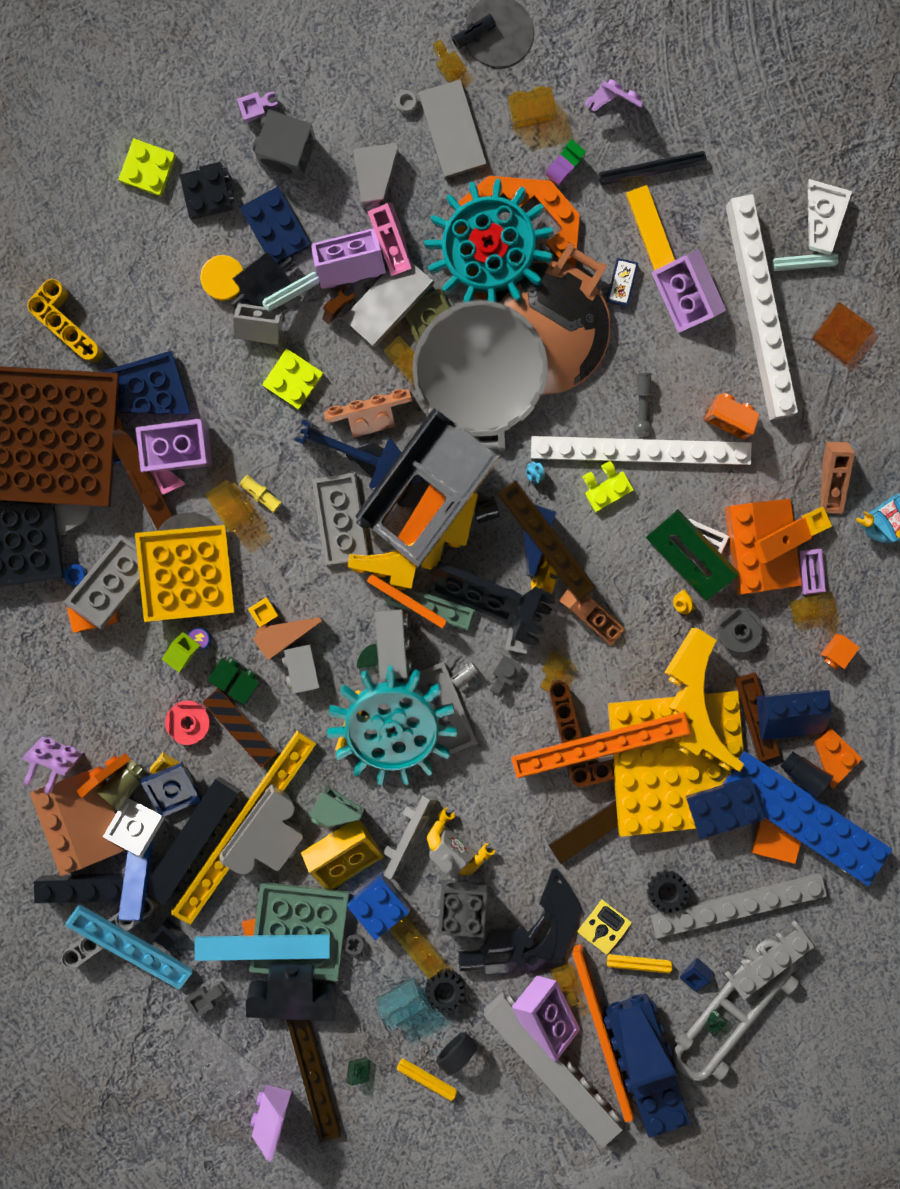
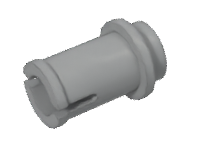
(465, 675)

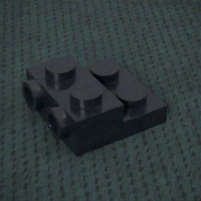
(207, 191)

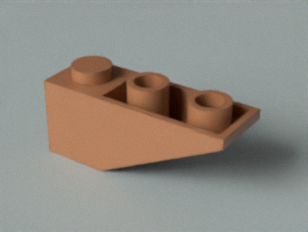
(593, 616)

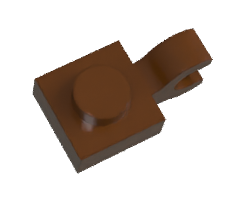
(335, 307)

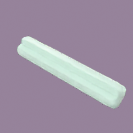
(804, 262)
(291, 291)

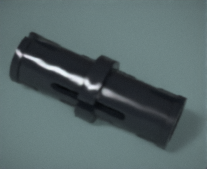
(473, 31)

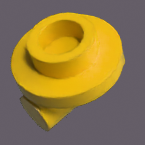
(683, 602)

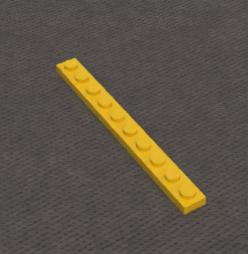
(212, 870)

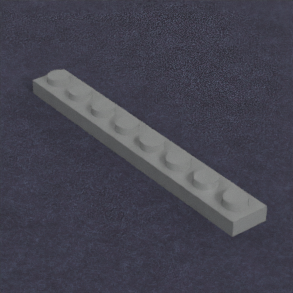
(739, 905)

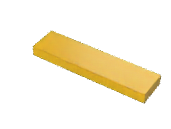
(650, 227)

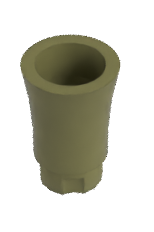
(122, 785)

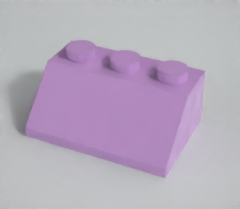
(348, 258)
(688, 291)

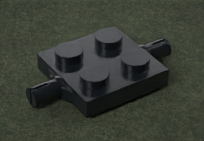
(261, 280)

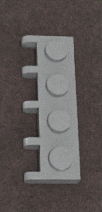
(770, 962)

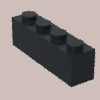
(78, 888)

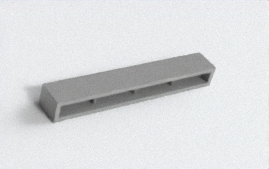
(558, 1076)

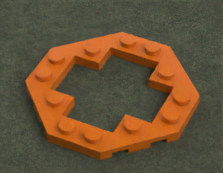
(554, 204)

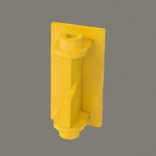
(542, 577)

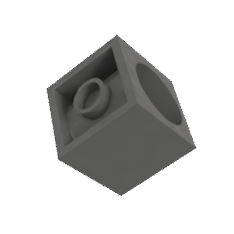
(284, 144)
(462, 908)

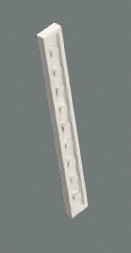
(641, 450)

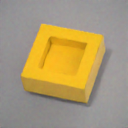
(817, 520)
(263, 612)
(163, 762)

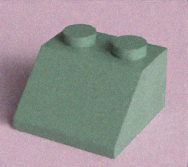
(334, 809)

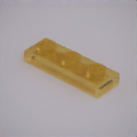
(417, 947)

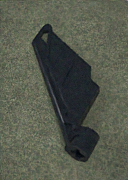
(485, 506)

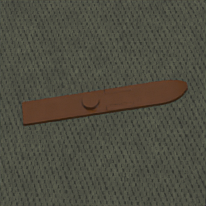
(142, 481)

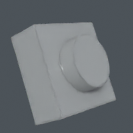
(514, 645)

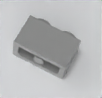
(257, 324)
(301, 668)

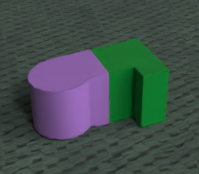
(566, 163)

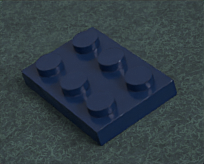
(275, 225)
(725, 807)

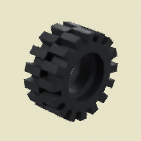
(667, 904)
(445, 1003)

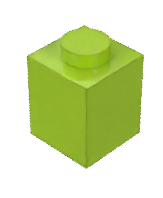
(181, 652)

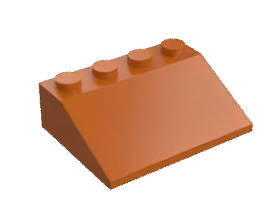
(749, 524)

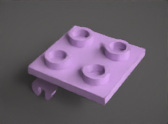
(608, 92)
(53, 756)

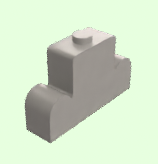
(264, 835)

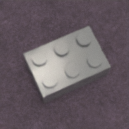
(393, 642)

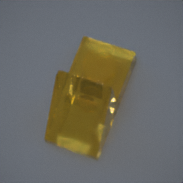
(812, 607)

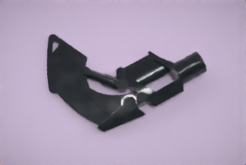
(562, 911)

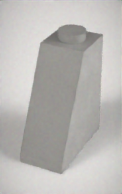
(374, 173)

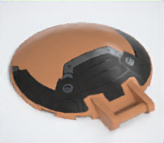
(567, 316)

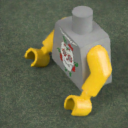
(451, 852)

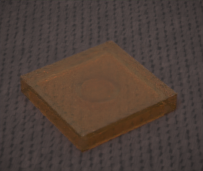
(842, 333)

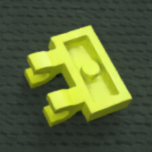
(607, 491)

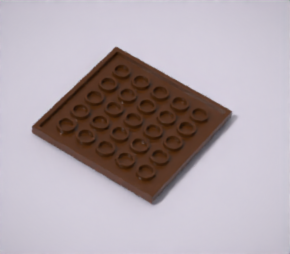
(57, 435)

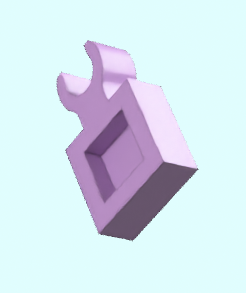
(253, 106)

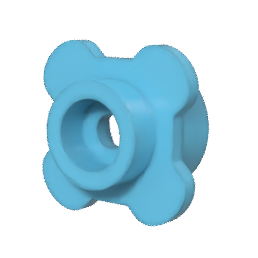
(535, 472)

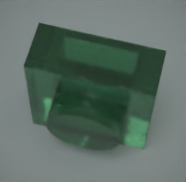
(358, 1071)

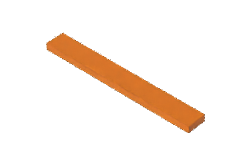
(601, 745)
(604, 1035)

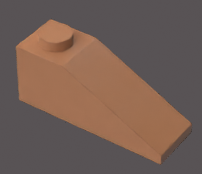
(836, 475)
(277, 637)

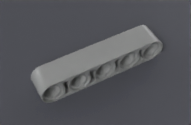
(83, 948)

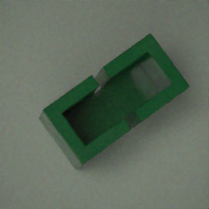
(226, 673)

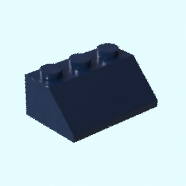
(793, 713)

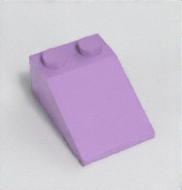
(174, 446)
(546, 1016)
(269, 1119)

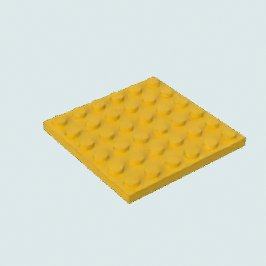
(658, 777)

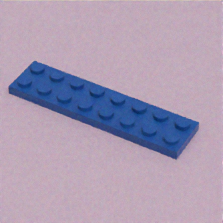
(813, 821)

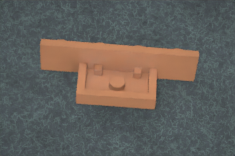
(369, 415)

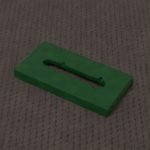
(722, 570)

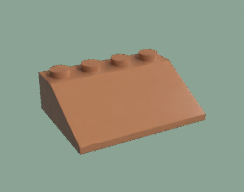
(75, 824)

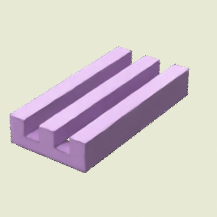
(803, 571)

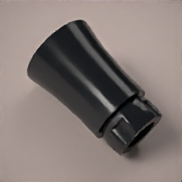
(807, 774)

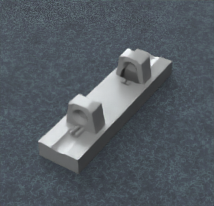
(401, 854)

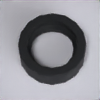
(456, 1053)

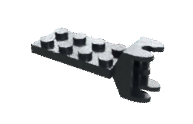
(494, 600)

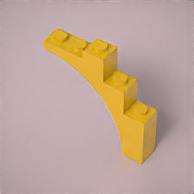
(402, 569)
(689, 670)

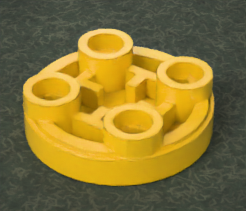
(217, 277)

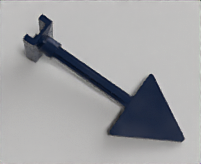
(382, 463)

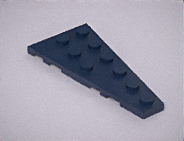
(151, 386)

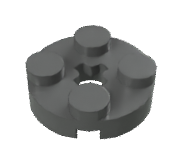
(740, 617)

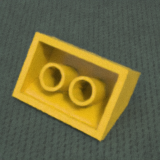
(341, 855)

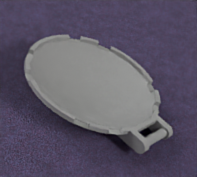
(481, 368)

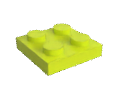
(147, 167)
(293, 379)

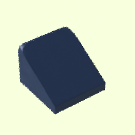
(697, 975)

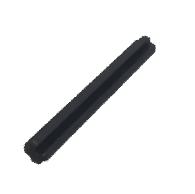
(652, 168)

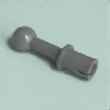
(642, 427)

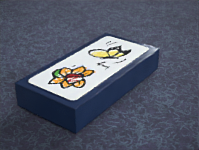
(622, 282)

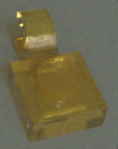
(449, 64)
(555, 668)
(567, 981)

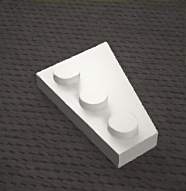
(825, 215)

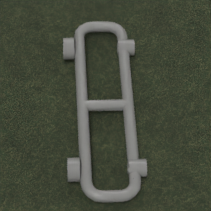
(717, 1066)

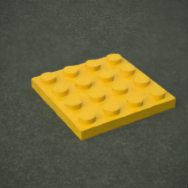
(184, 573)

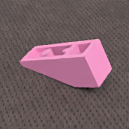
(390, 237)

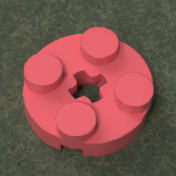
(179, 731)

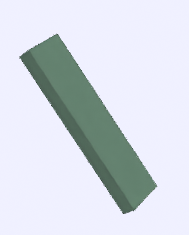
(453, 613)

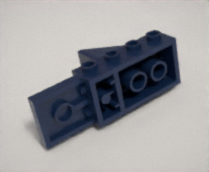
(647, 1063)

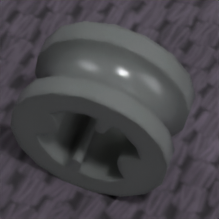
(347, 944)

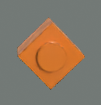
(839, 651)

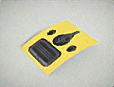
(604, 927)

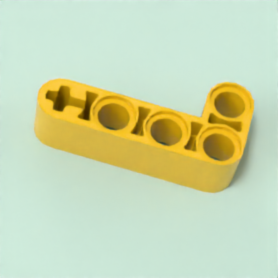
(67, 327)

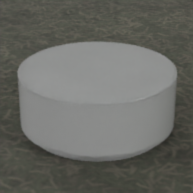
(406, 102)

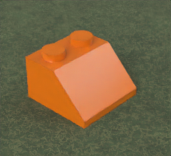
(732, 416)

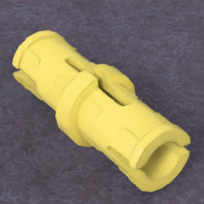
(260, 493)

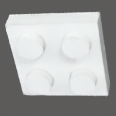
(134, 827)

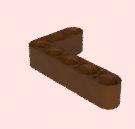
(571, 721)

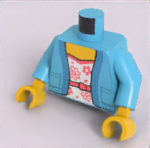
(883, 521)

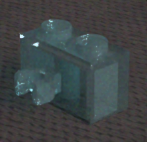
(402, 1004)

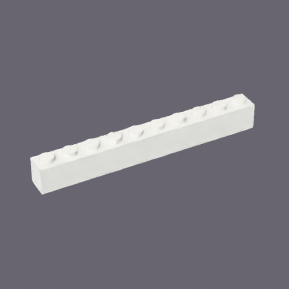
(761, 307)

